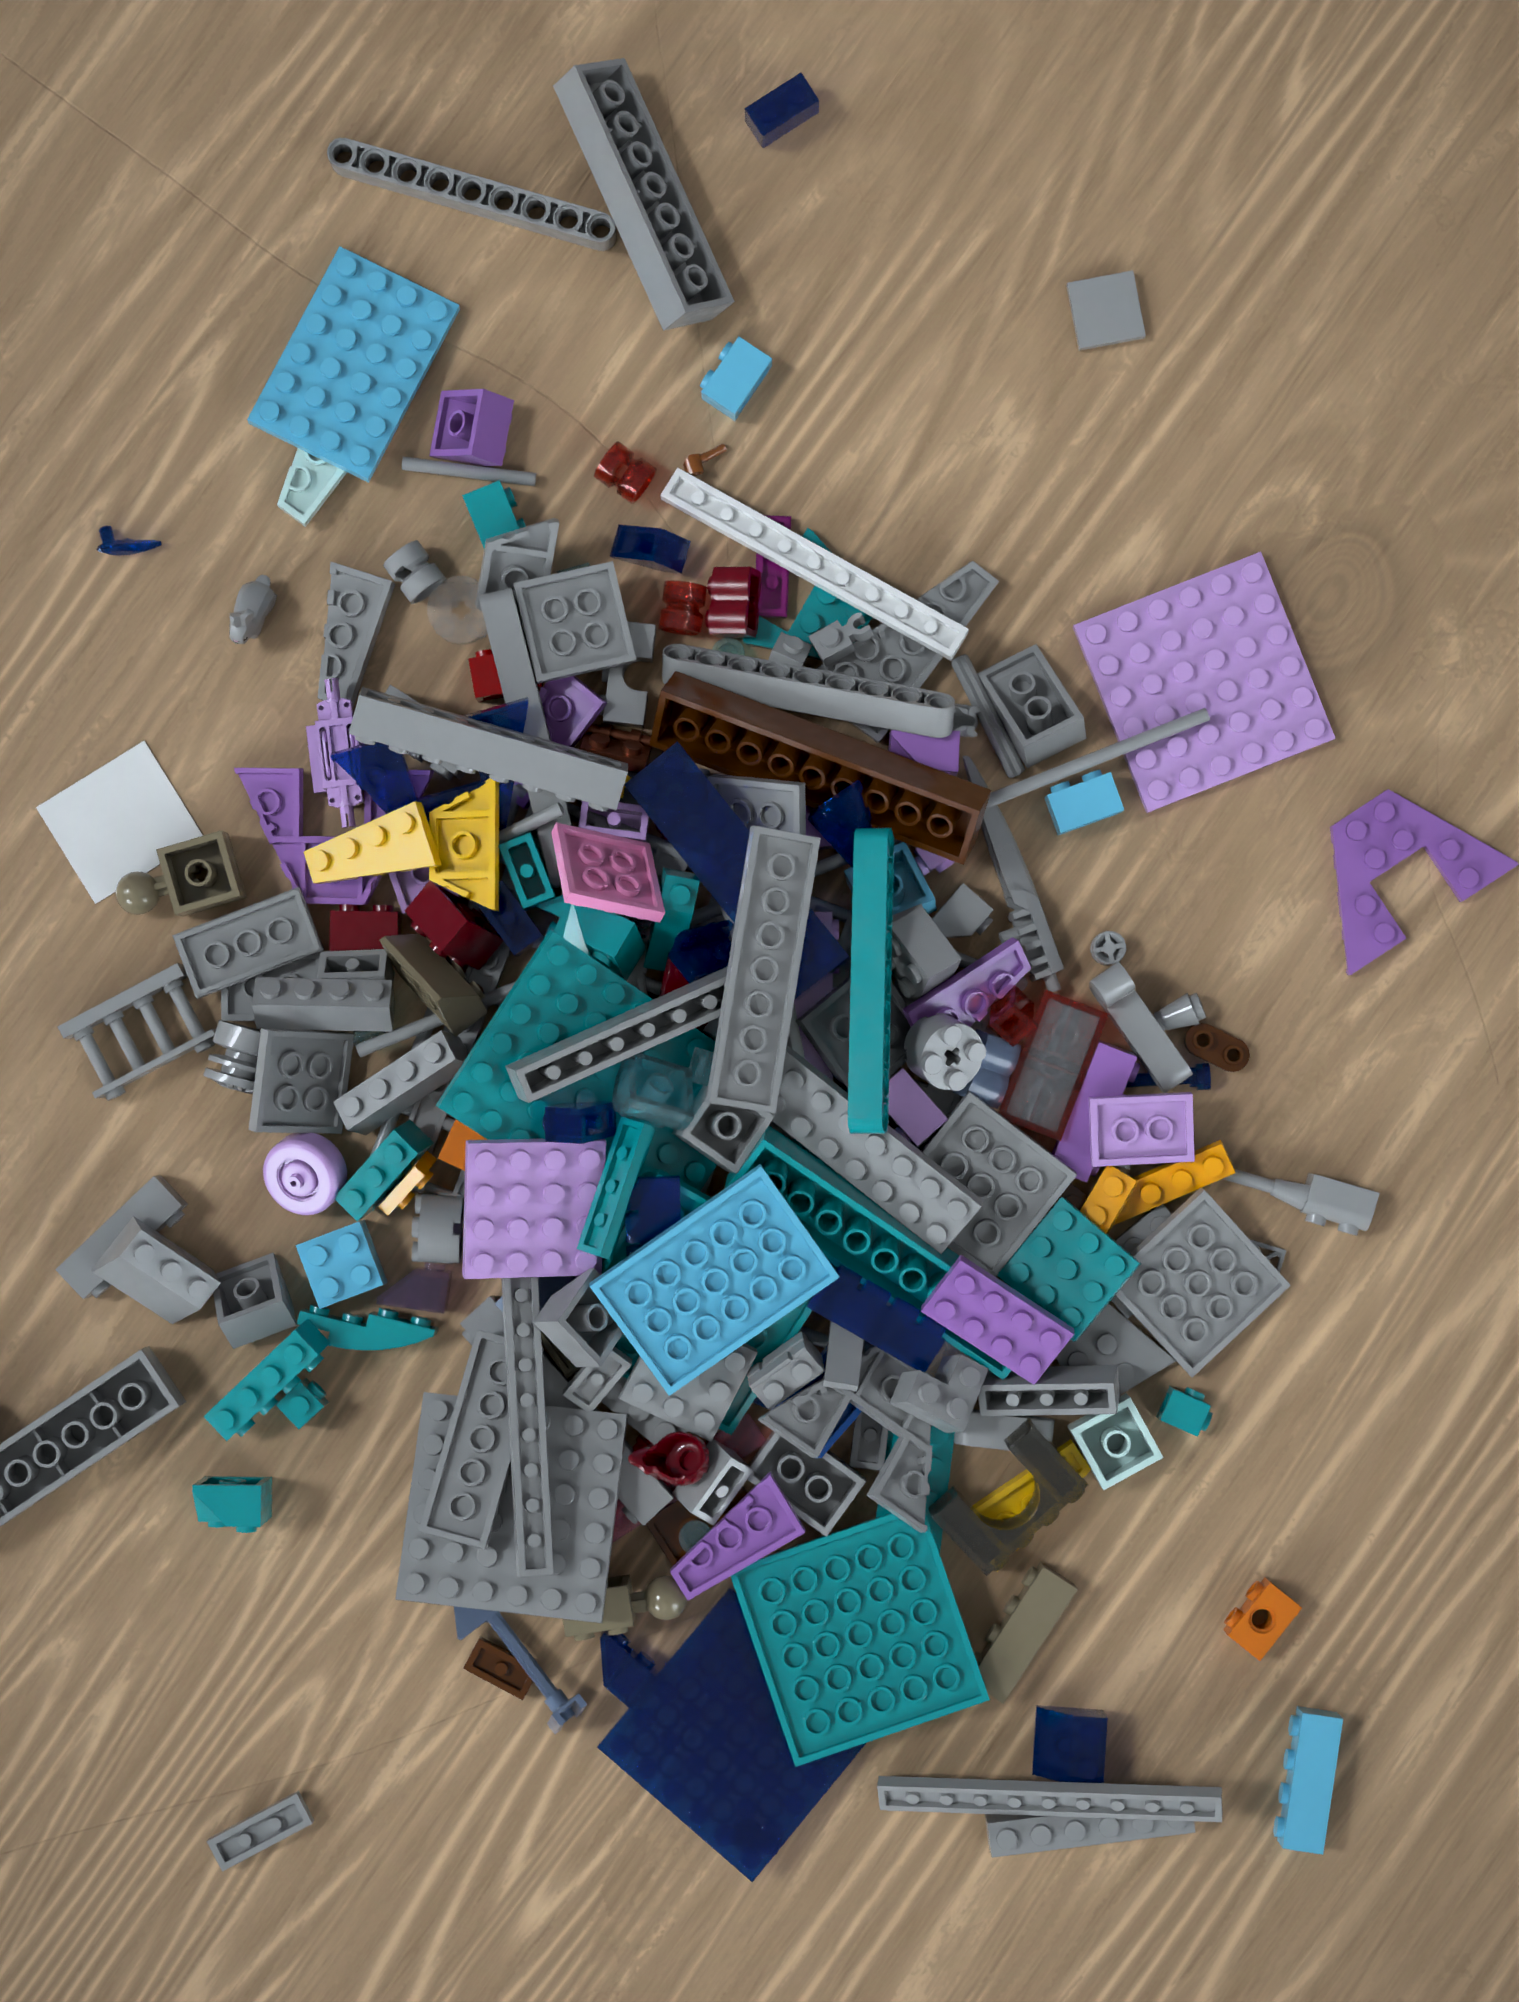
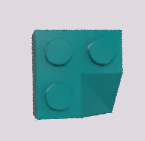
(605, 938)
(233, 1501)

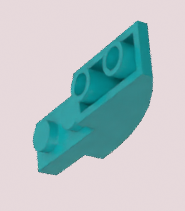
(381, 1331)

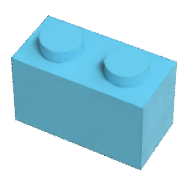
(735, 378)
(1084, 802)

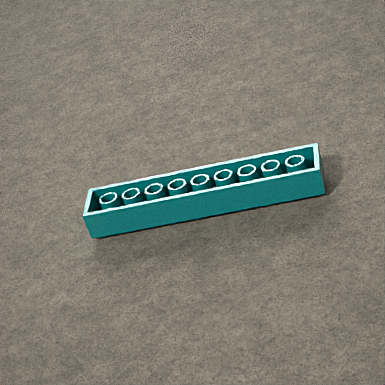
(857, 1230)

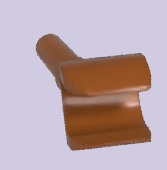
(693, 462)

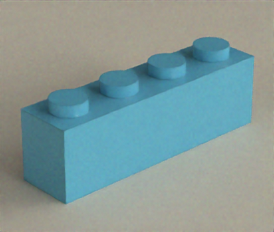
(1308, 1780)

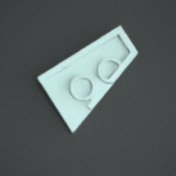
(308, 486)

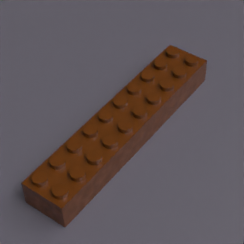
(767, 743)

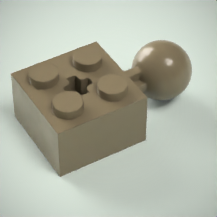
(180, 863)
(661, 1599)

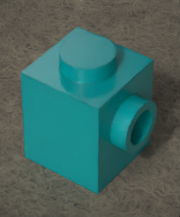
(303, 1402)
(1185, 1410)

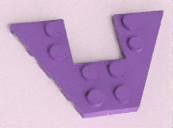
(279, 804)
(1378, 839)

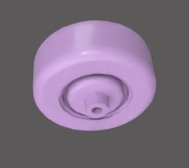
(304, 1173)

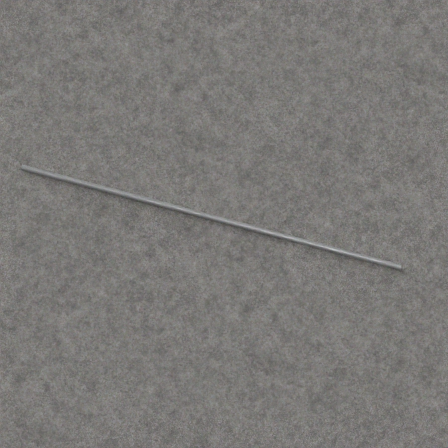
(836, 861)

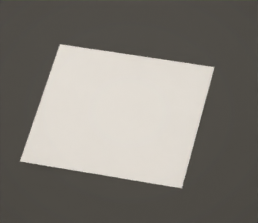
(118, 820)

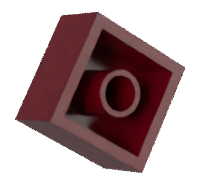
(453, 926)

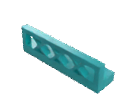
(615, 1188)

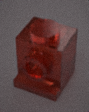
(1013, 1016)

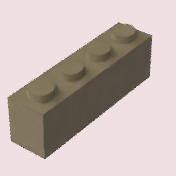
(1023, 1629)

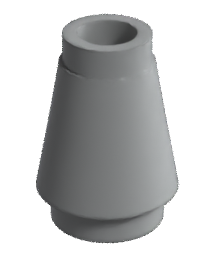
(1181, 1013)

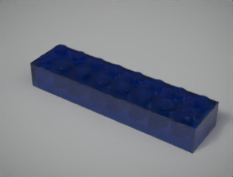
(715, 848)

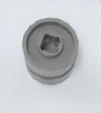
(412, 569)

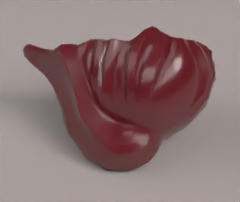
(675, 1459)

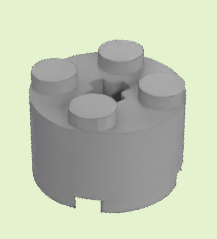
(944, 1051)
(438, 1229)

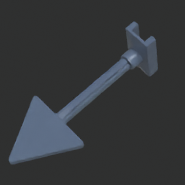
(563, 1708)

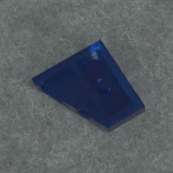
(841, 817)

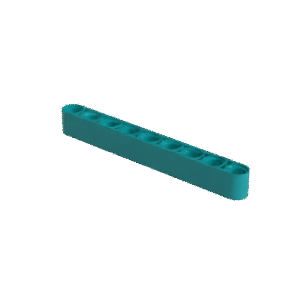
(870, 981)

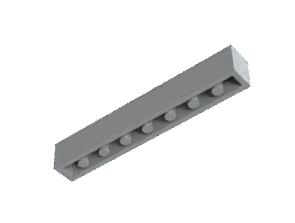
(488, 749)
(618, 1038)
(637, 1491)

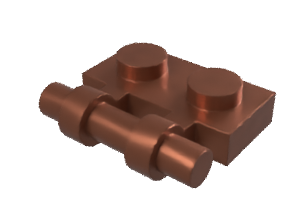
(618, 744)

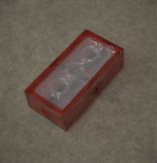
(1052, 1065)

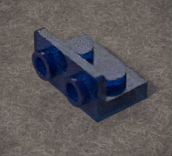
(702, 950)

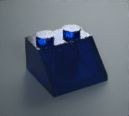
(1069, 1744)

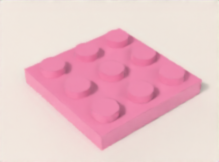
(607, 872)

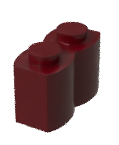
(734, 602)

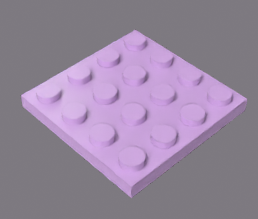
(528, 1207)

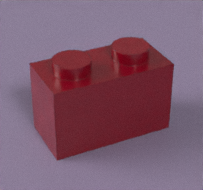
(362, 929)

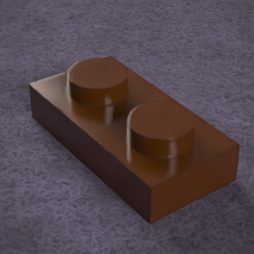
(498, 1668)

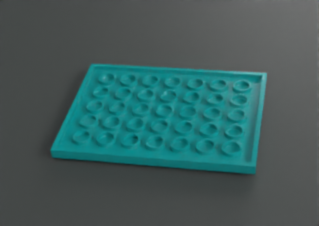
(551, 1001)

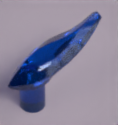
(125, 546)

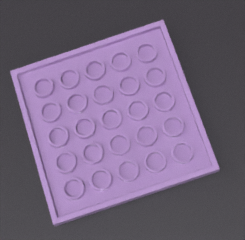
(1212, 647)

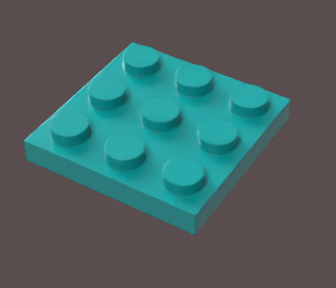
(1069, 1267)

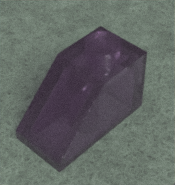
(421, 1289)

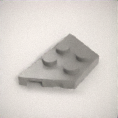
(517, 557)

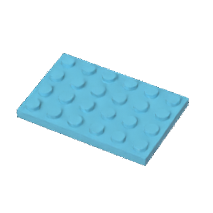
(353, 364)
(714, 1280)

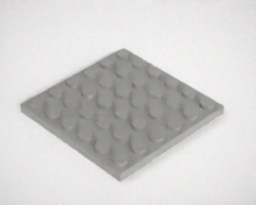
(583, 1491)

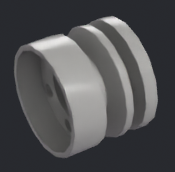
(240, 1057)

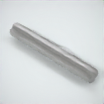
(988, 716)

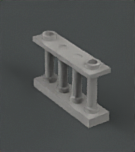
(111, 1014)

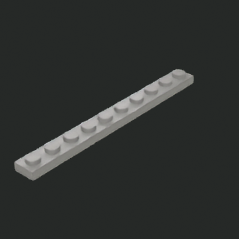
(527, 1427)
(1050, 1798)

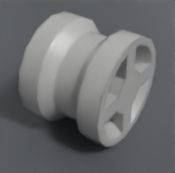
(1113, 946)

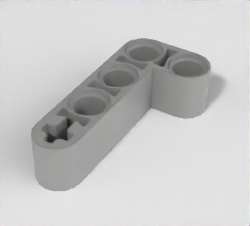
(1139, 1028)

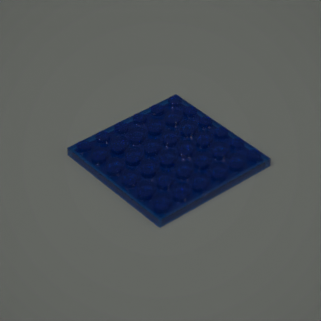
(715, 1747)

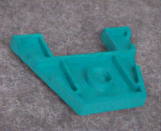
(817, 612)

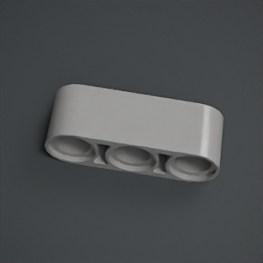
(992, 1430)

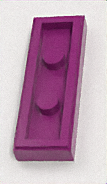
(774, 581)

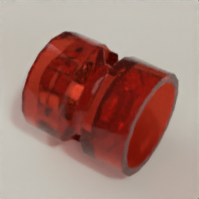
(634, 480)
(682, 608)

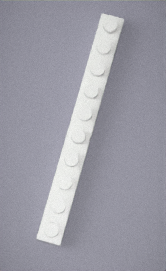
(814, 564)

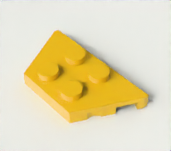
(469, 845)

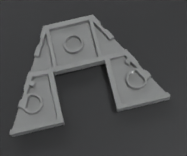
(814, 1412)

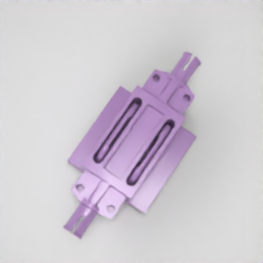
(329, 736)

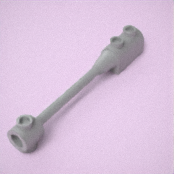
(1318, 1198)

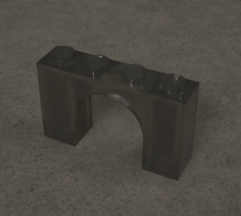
(991, 1540)

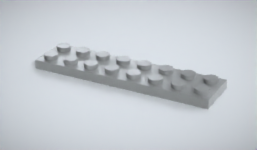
(763, 969)
(877, 1164)

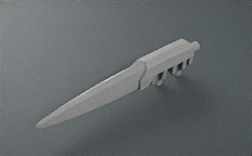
(1019, 893)

